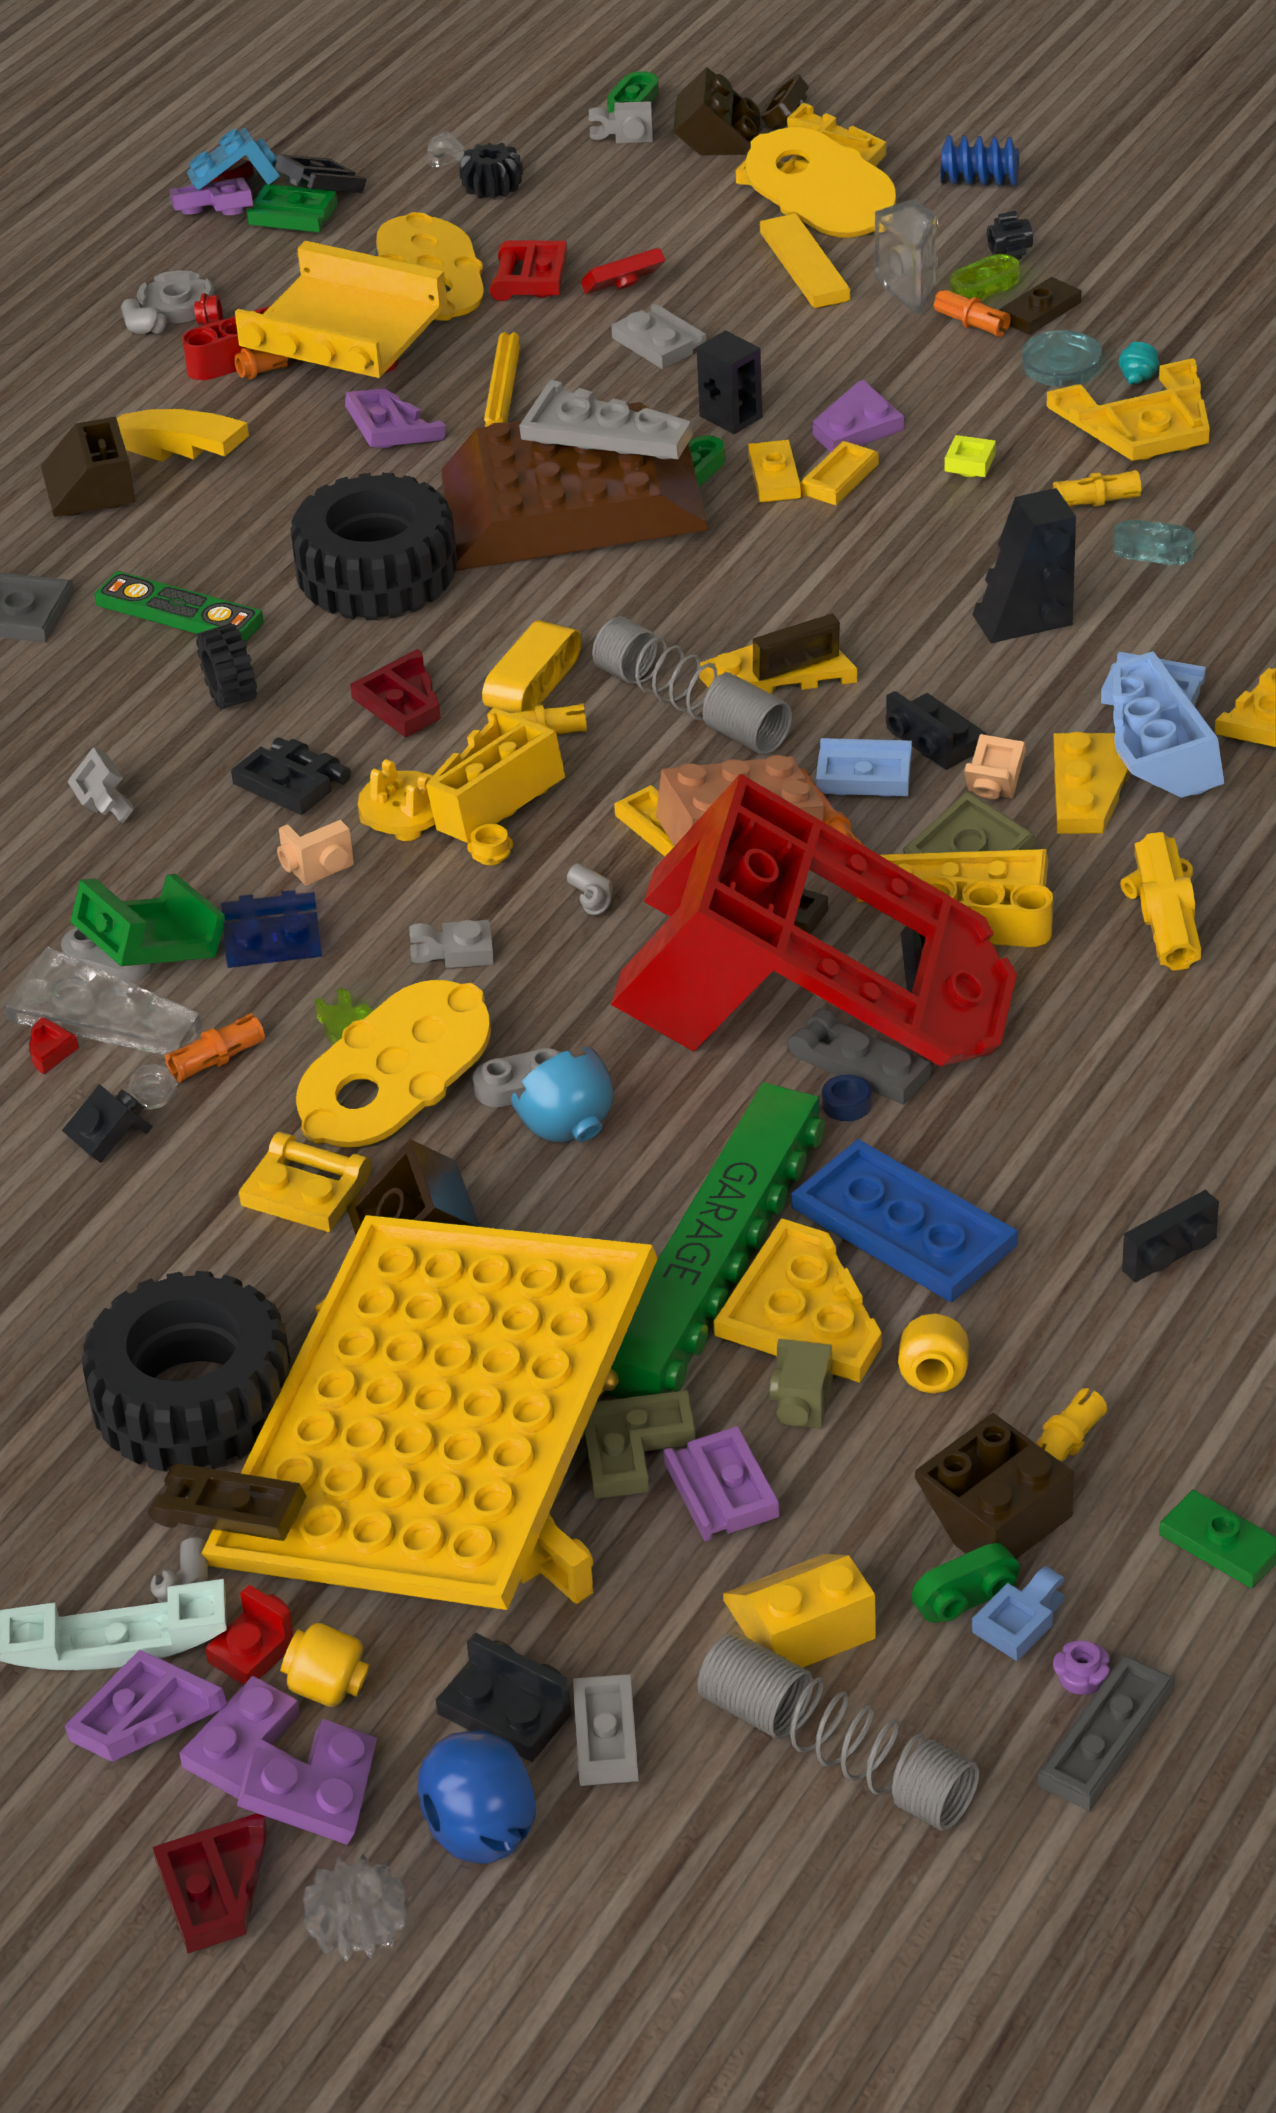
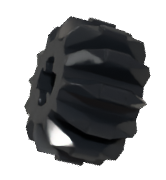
(491, 170)

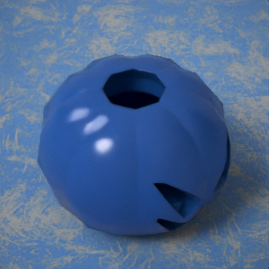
(476, 1796)

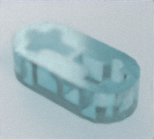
(1153, 542)

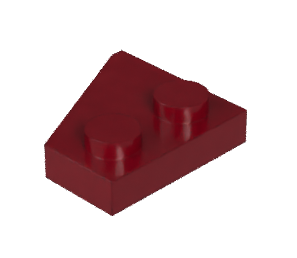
(400, 694)
(213, 1879)

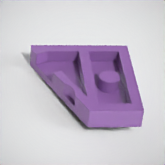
(389, 421)

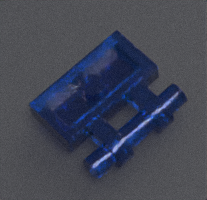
(273, 938)

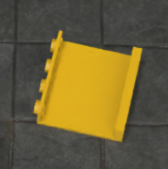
(347, 310)

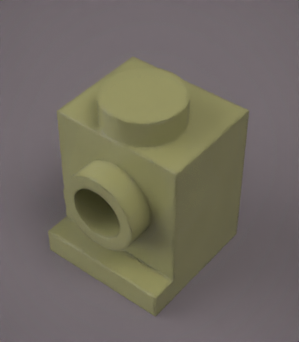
(802, 1382)

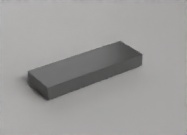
(1106, 1732)

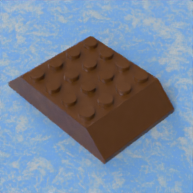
(553, 499)

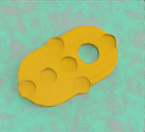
(835, 190)
(439, 246)
(407, 1047)

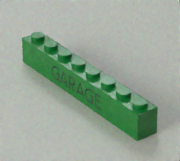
(716, 1240)

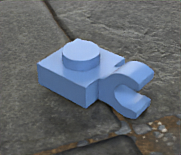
(1020, 1618)

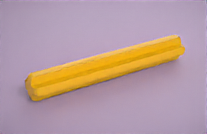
(502, 379)

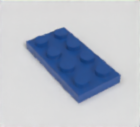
(904, 1220)

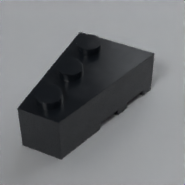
(1034, 571)

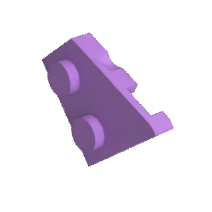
(857, 418)
(142, 1706)

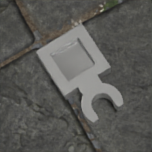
(629, 122)

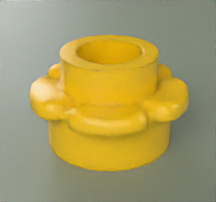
(490, 844)

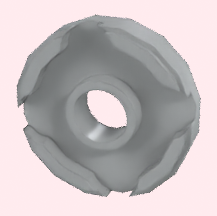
(174, 294)

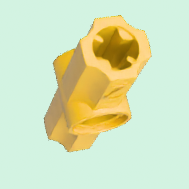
(1167, 901)

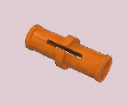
(215, 1047)

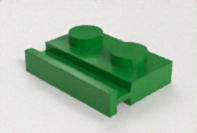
(292, 208)

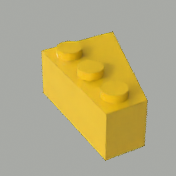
(494, 774)

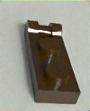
(227, 1502)

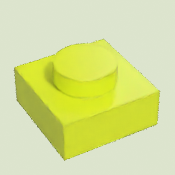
(970, 456)

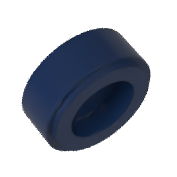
(846, 1097)

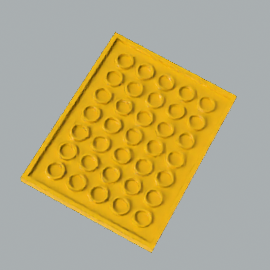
(439, 1407)

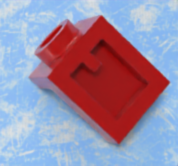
(253, 1639)

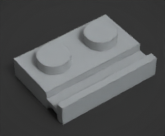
(658, 336)

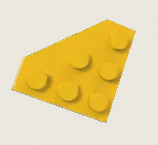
(803, 1295)

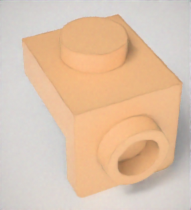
(995, 767)
(317, 852)

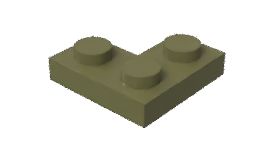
(627, 1427)

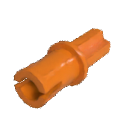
(972, 312)

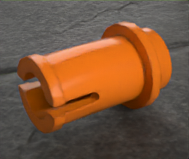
(252, 362)

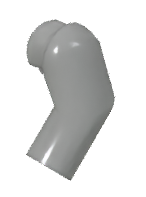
(142, 320)
(596, 889)
(192, 1569)

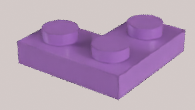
(224, 195)
(249, 1719)
(315, 1795)

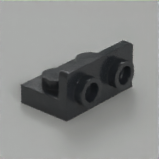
(932, 728)
(507, 1696)

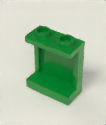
(149, 931)

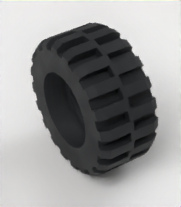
(374, 546)
(176, 1324)

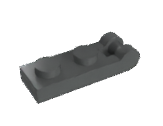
(852, 1052)

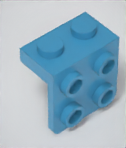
(233, 147)

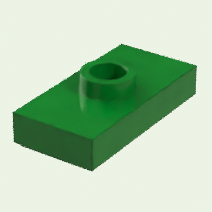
(1220, 1538)

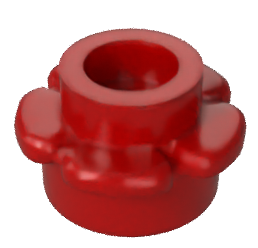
(208, 309)

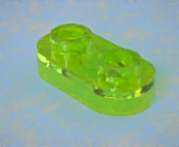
(986, 276)

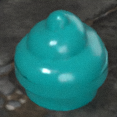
(1138, 362)

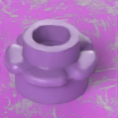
(1082, 1667)

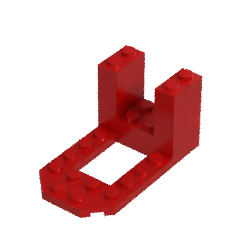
(732, 918)

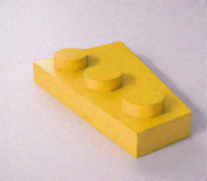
(741, 664)
(1086, 781)

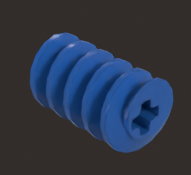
(980, 161)

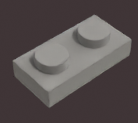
(605, 1730)

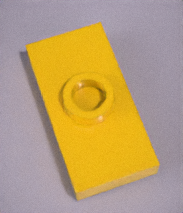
(774, 471)

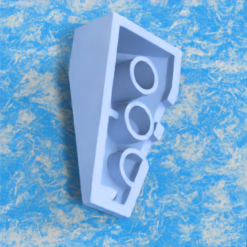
(1161, 730)

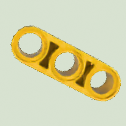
(532, 667)
(1015, 910)

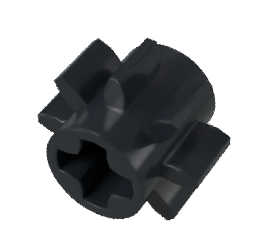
(1010, 235)

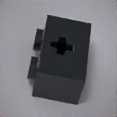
(729, 382)

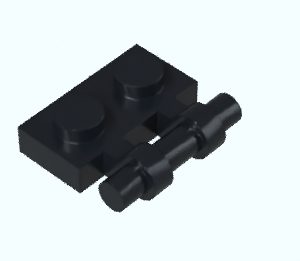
(289, 774)

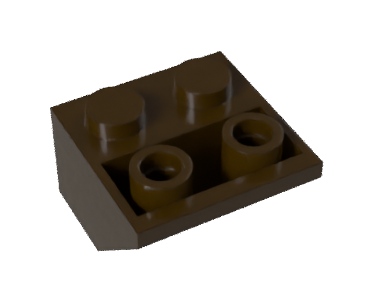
(715, 117)
(88, 469)
(997, 1488)

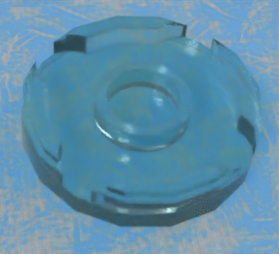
(1061, 356)

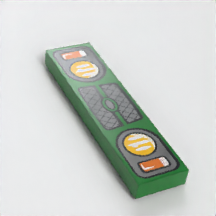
(174, 605)

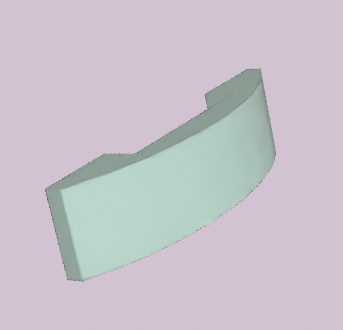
(110, 1638)

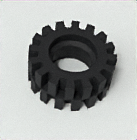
(226, 666)

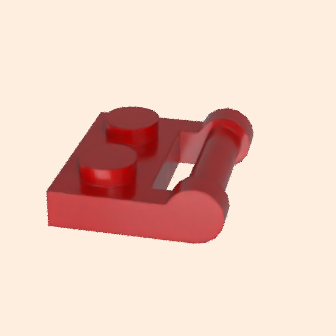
(540, 273)

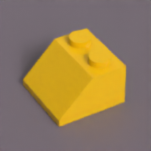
(807, 1609)

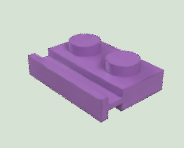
(721, 1483)

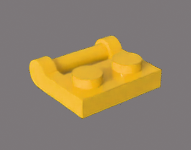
(302, 1194)

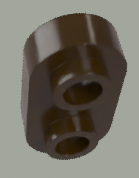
(784, 102)

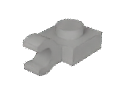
(96, 785)
(459, 943)

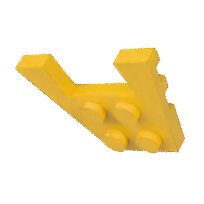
(870, 147)
(1145, 423)

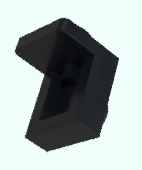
(104, 1121)

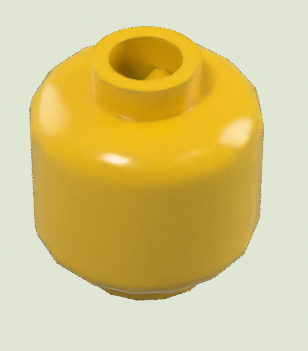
(933, 1353)
(324, 1665)

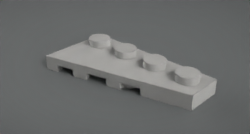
(611, 426)

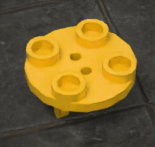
(396, 802)

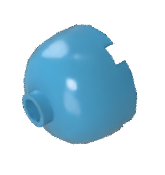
(566, 1097)

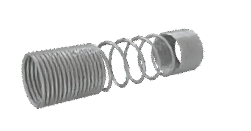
(729, 705)
(775, 1694)

